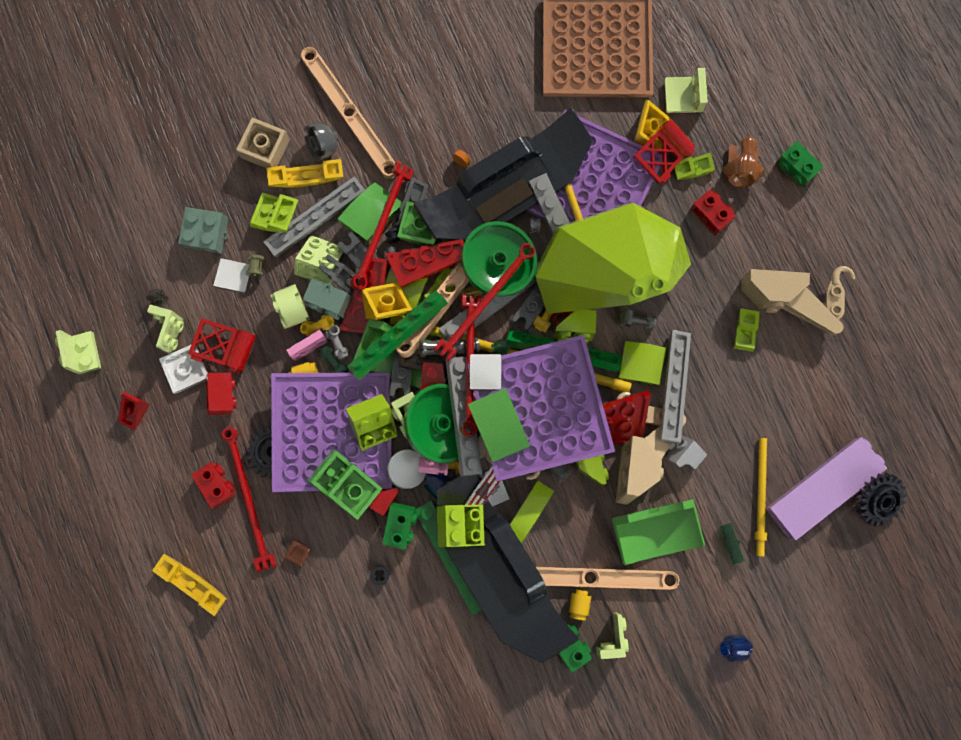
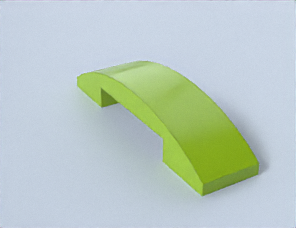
(531, 510)

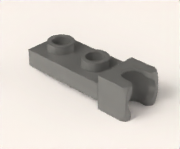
(356, 250)
(529, 310)
(400, 376)

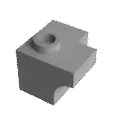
(685, 453)

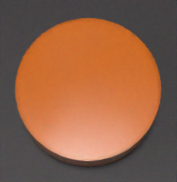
(461, 158)

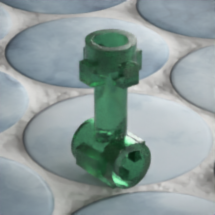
(500, 347)
(326, 353)

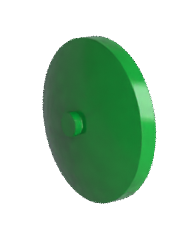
(490, 253)
(431, 424)

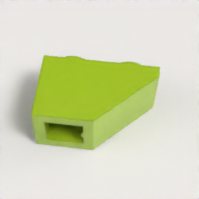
(594, 469)

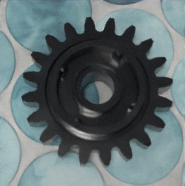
(261, 453)
(881, 499)

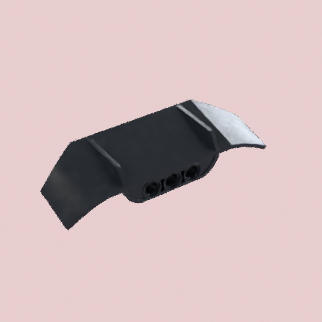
(554, 151)
(506, 581)

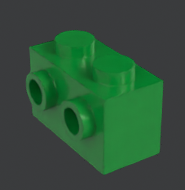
(799, 164)
(399, 526)
(577, 653)

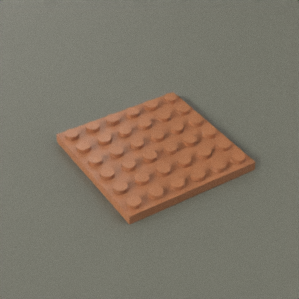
(597, 48)

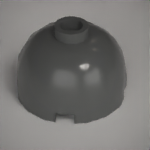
(321, 140)

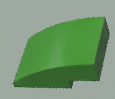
(365, 211)
(414, 229)
(499, 425)
(344, 484)

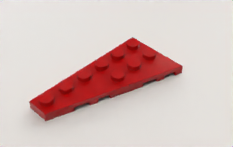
(627, 417)

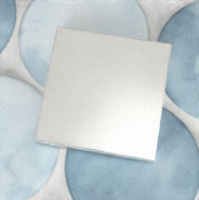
(182, 371)

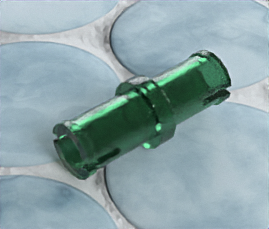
(732, 543)

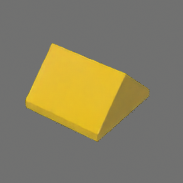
(649, 122)
(384, 301)

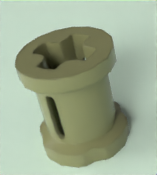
(254, 265)

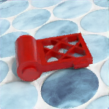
(676, 143)
(237, 348)

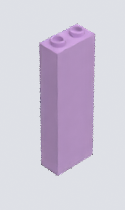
(826, 488)

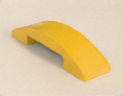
(305, 175)
(190, 583)

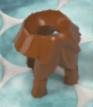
(744, 169)

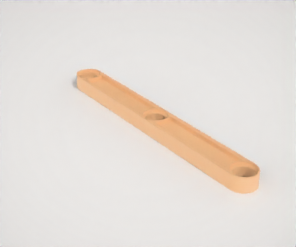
(343, 102)
(456, 278)
(607, 578)

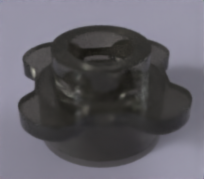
(157, 297)

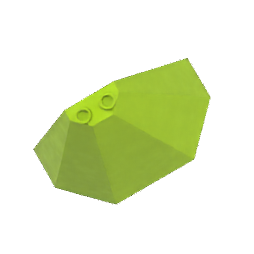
(611, 260)

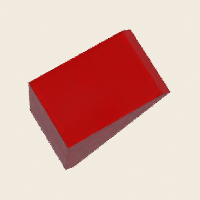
(131, 410)
(384, 500)

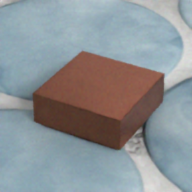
(297, 553)

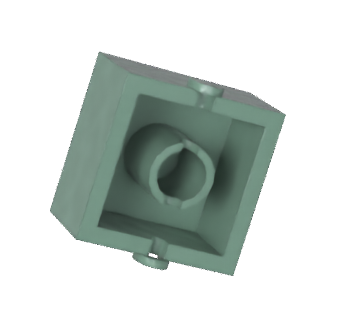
(203, 230)
(327, 298)

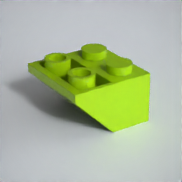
(577, 324)
(372, 422)
(460, 525)

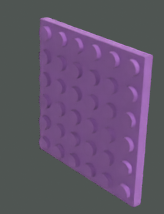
(607, 175)
(556, 406)
(313, 420)

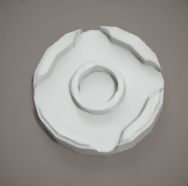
(404, 469)

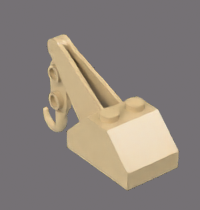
(789, 291)
(641, 459)

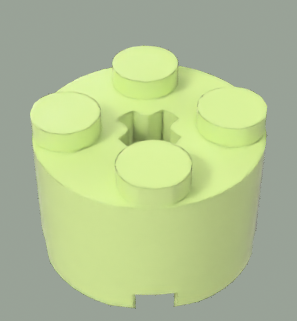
(290, 306)

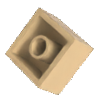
(263, 144)

